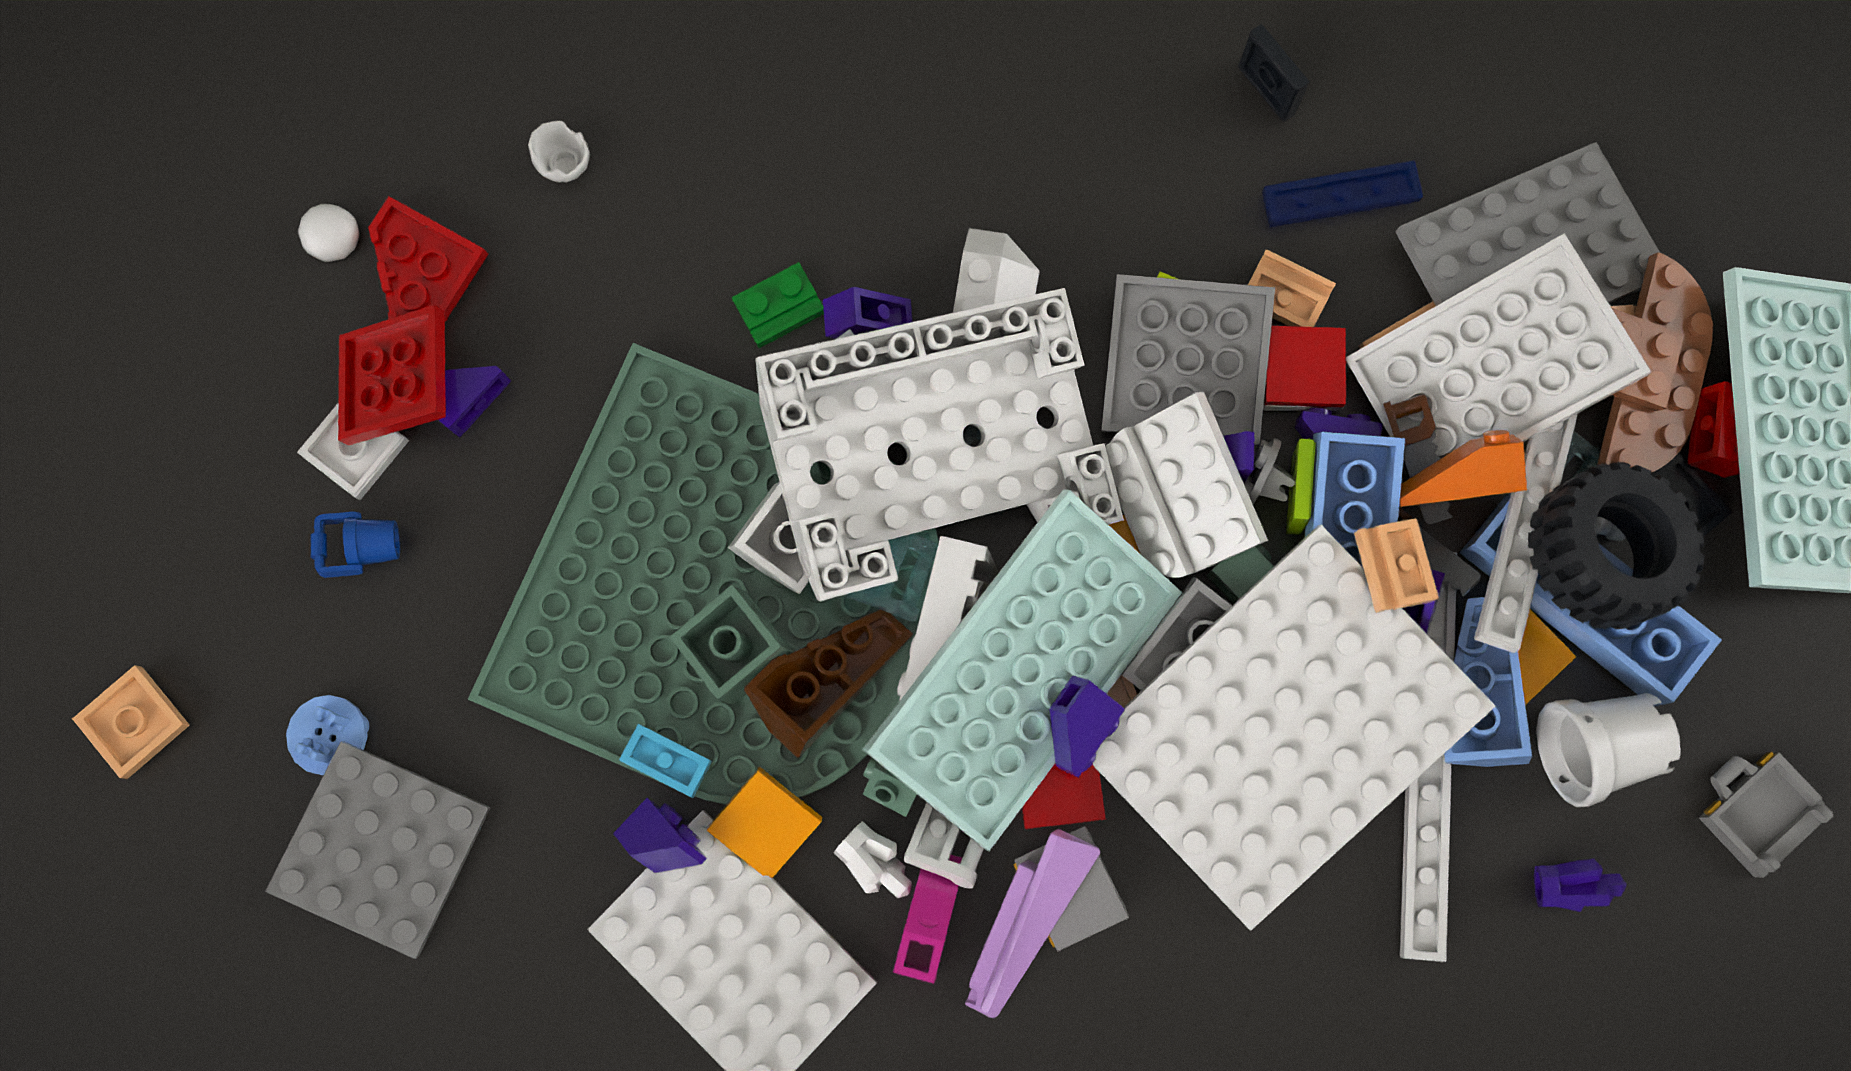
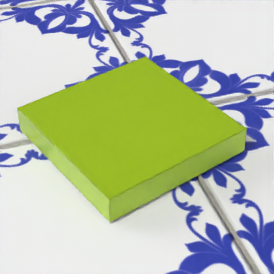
(1301, 493)

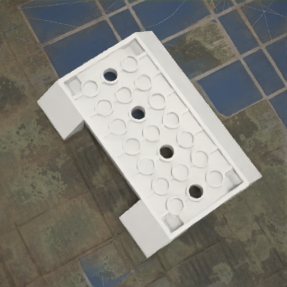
(920, 390)

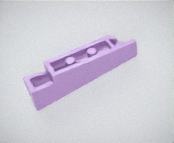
(1027, 917)

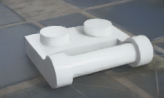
(933, 846)

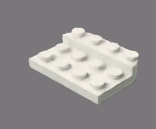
(1182, 490)

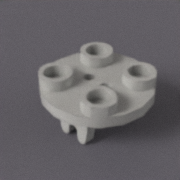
(1267, 475)

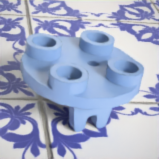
(334, 717)

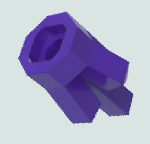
(1576, 885)

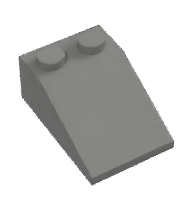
(1185, 621)

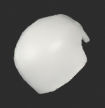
(558, 152)
(328, 232)

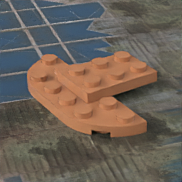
(1675, 340)

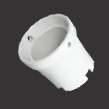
(1604, 745)

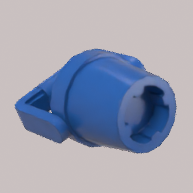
(363, 541)

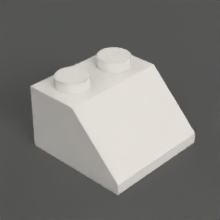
(770, 544)

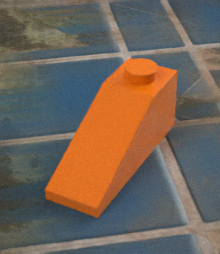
(1472, 470)

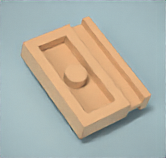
(1298, 291)
(1396, 565)

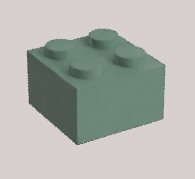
(729, 643)

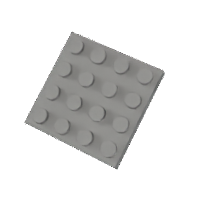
(1184, 341)
(378, 849)

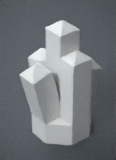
(873, 861)

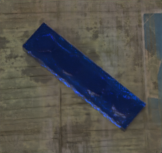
(1342, 193)

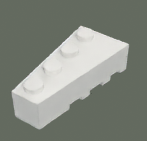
(955, 584)

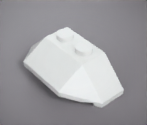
(993, 271)

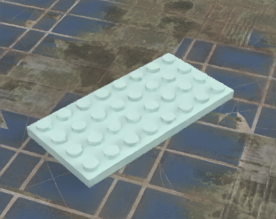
(1792, 426)
(978, 716)

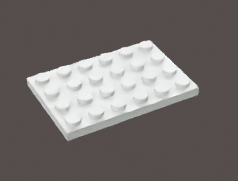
(1505, 353)
(733, 959)

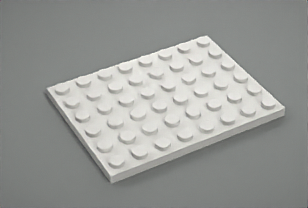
(1287, 728)

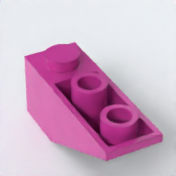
(926, 925)

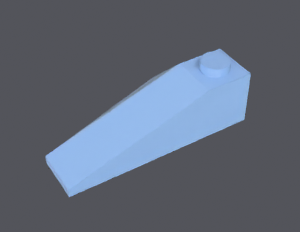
(1503, 733)

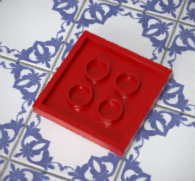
(392, 375)

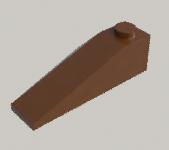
(812, 686)

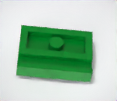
(778, 305)

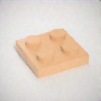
(130, 722)

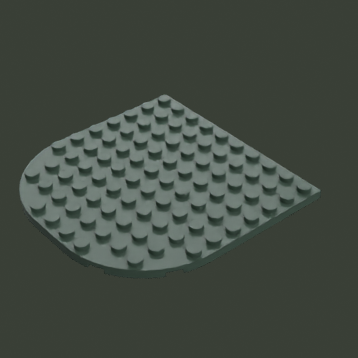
(640, 554)

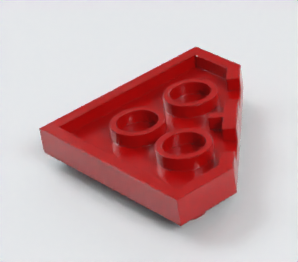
(421, 260)

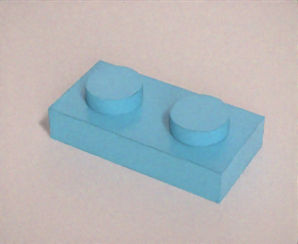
(665, 760)

